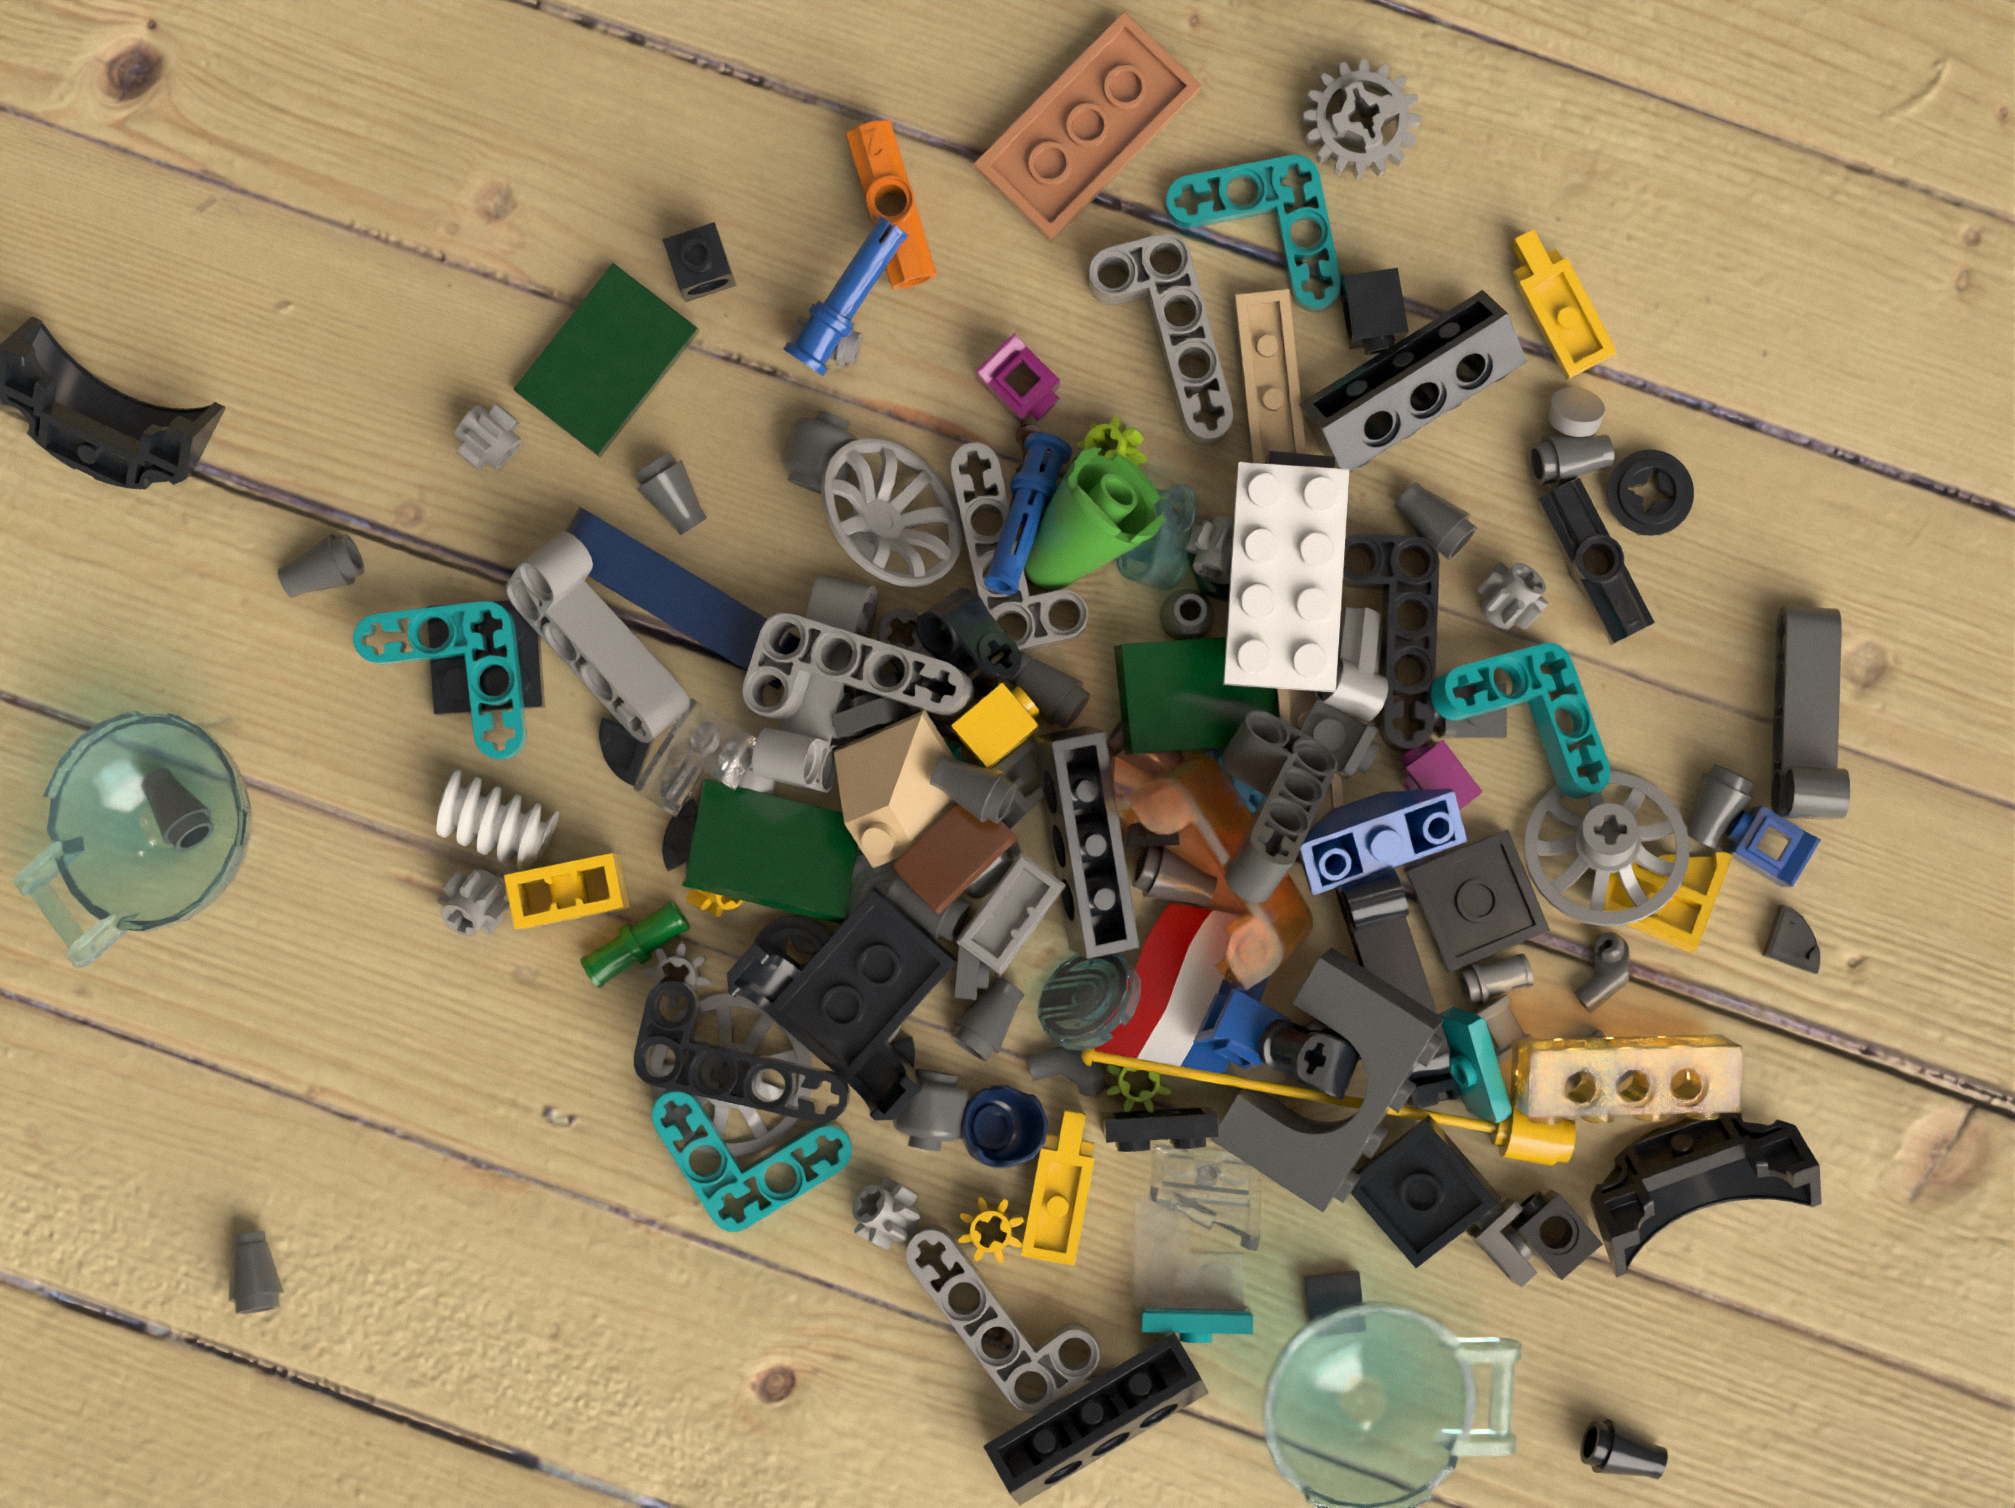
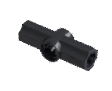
(1579, 527)

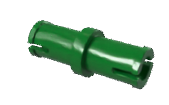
(635, 943)

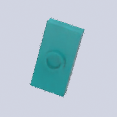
(1475, 1065)
(1196, 1324)

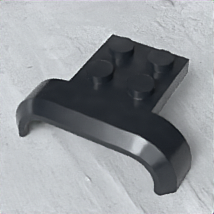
(852, 997)

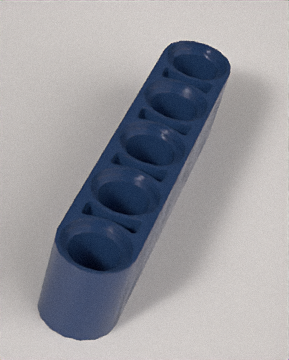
(672, 592)

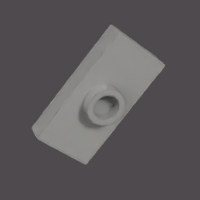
(1010, 913)

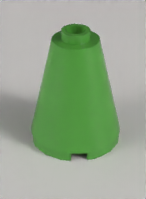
(1092, 519)

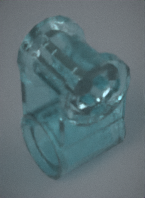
(1163, 558)

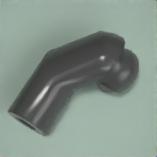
(1610, 971)
(1070, 1064)

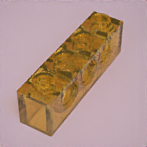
(1544, 1066)

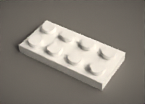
(1286, 577)

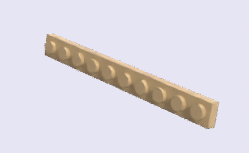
(1276, 425)

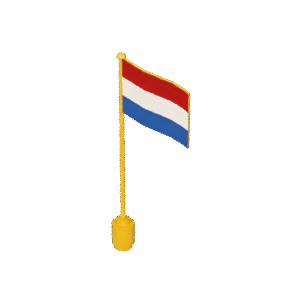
(1175, 996)

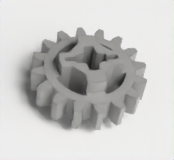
(1381, 109)

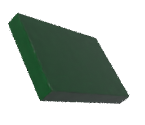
(606, 360)
(1177, 696)
(771, 852)

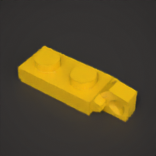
(1560, 306)
(1060, 1193)

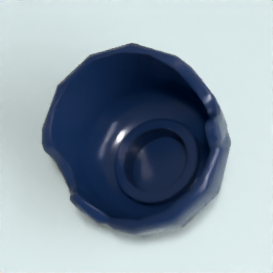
(1003, 1126)

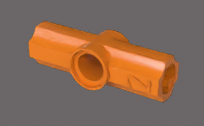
(883, 173)

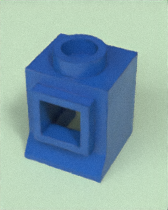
(1746, 834)
(1236, 1026)

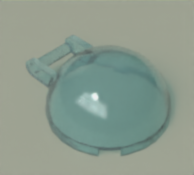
(111, 842)
(1382, 1405)

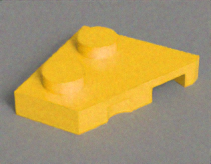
(1687, 913)

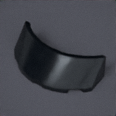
(94, 424)
(1695, 1168)

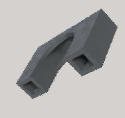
(1391, 1038)

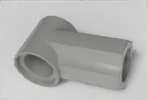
(1358, 685)

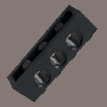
(1414, 382)
(1087, 841)
(1096, 1419)

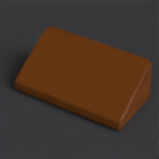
(951, 856)

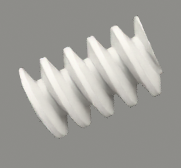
(494, 822)

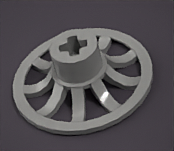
(881, 522)
(1609, 843)
(717, 1073)

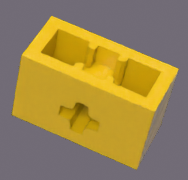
(997, 725)
(567, 891)

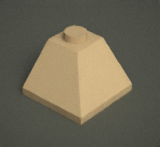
(888, 786)

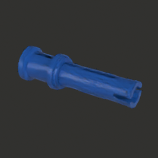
(832, 318)
(1031, 495)

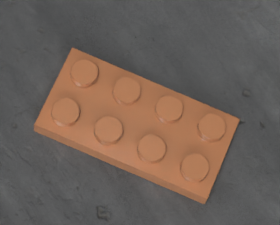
(1087, 126)

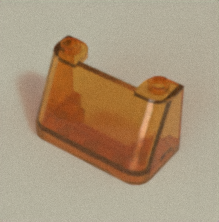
(1202, 795)

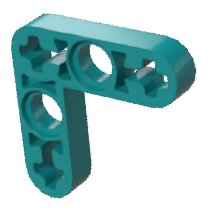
(1270, 199)
(461, 642)
(1533, 687)
(731, 1177)

